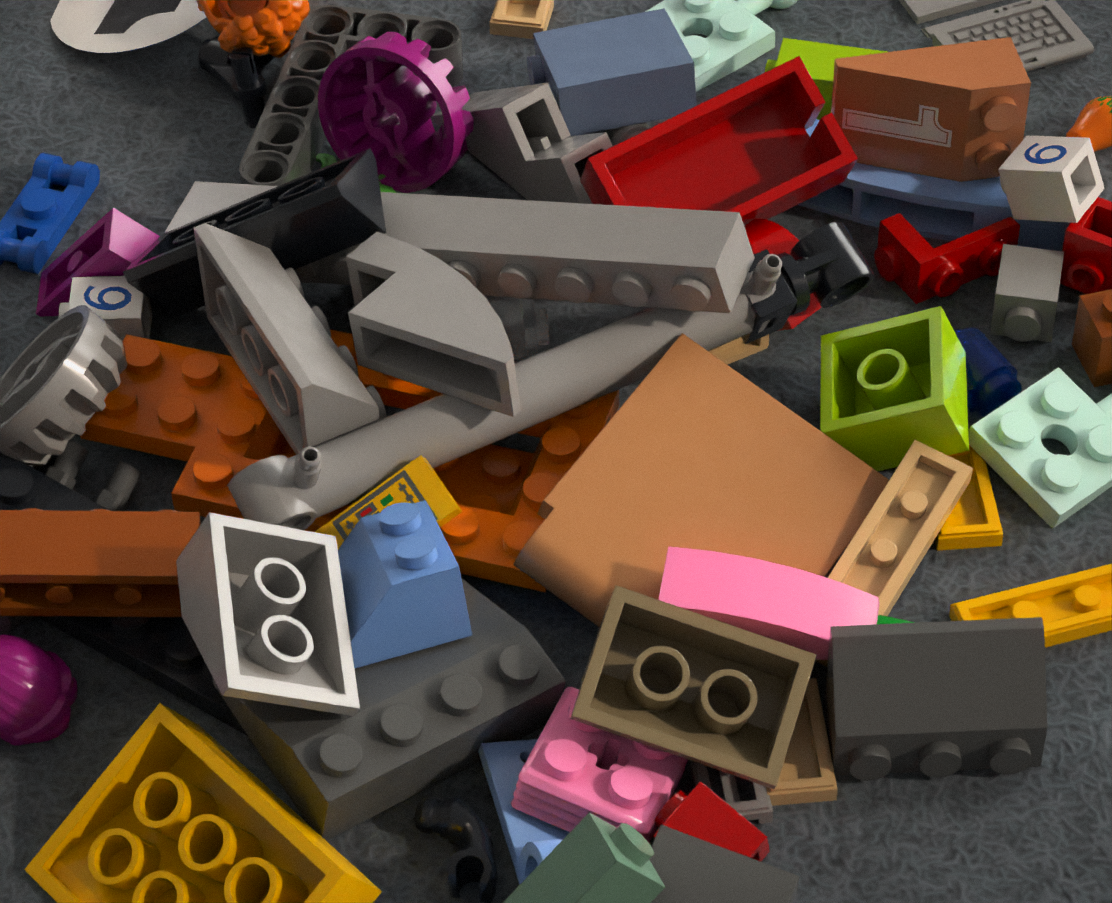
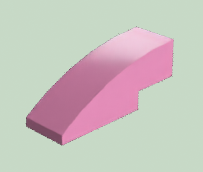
(764, 597)

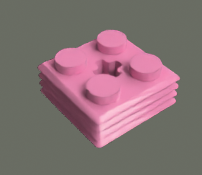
(596, 772)

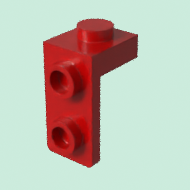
(939, 271)

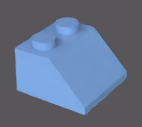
(401, 585)

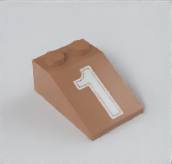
(934, 108)

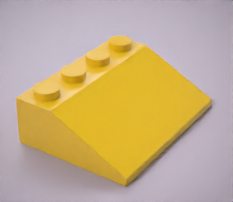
(189, 826)

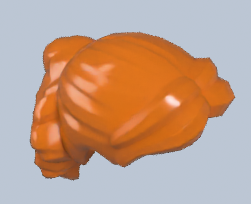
(256, 24)

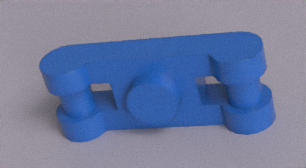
(43, 214)

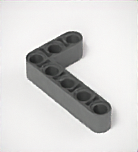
(290, 125)

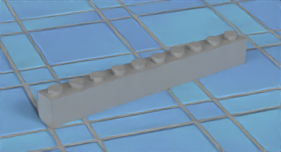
(548, 247)

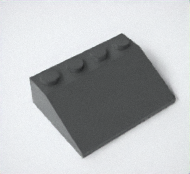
(414, 723)

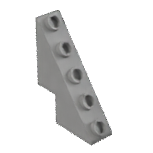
(528, 143)

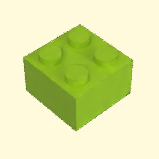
(894, 387)

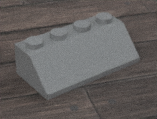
(281, 342)

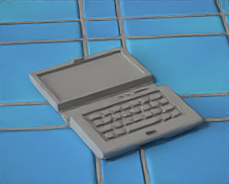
(1037, 28)

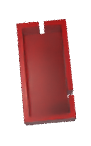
(730, 152)

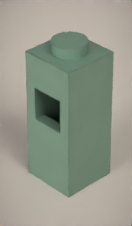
(594, 867)

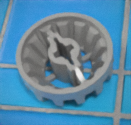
(58, 385)

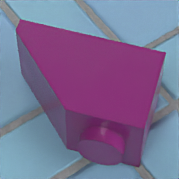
(99, 252)

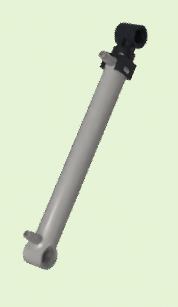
(444, 428)

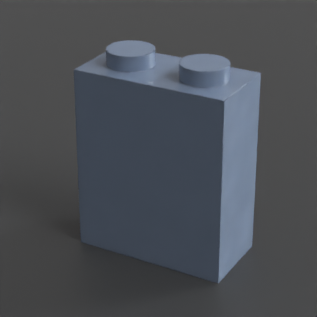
(615, 71)

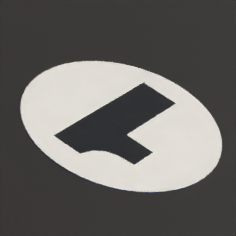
(122, 24)

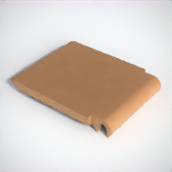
(701, 467)

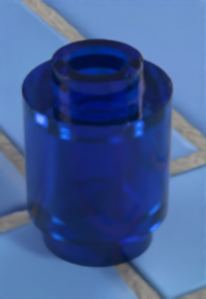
(988, 373)

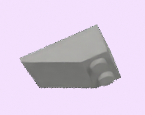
(269, 613)

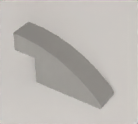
(428, 325)

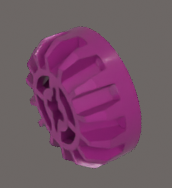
(379, 104)

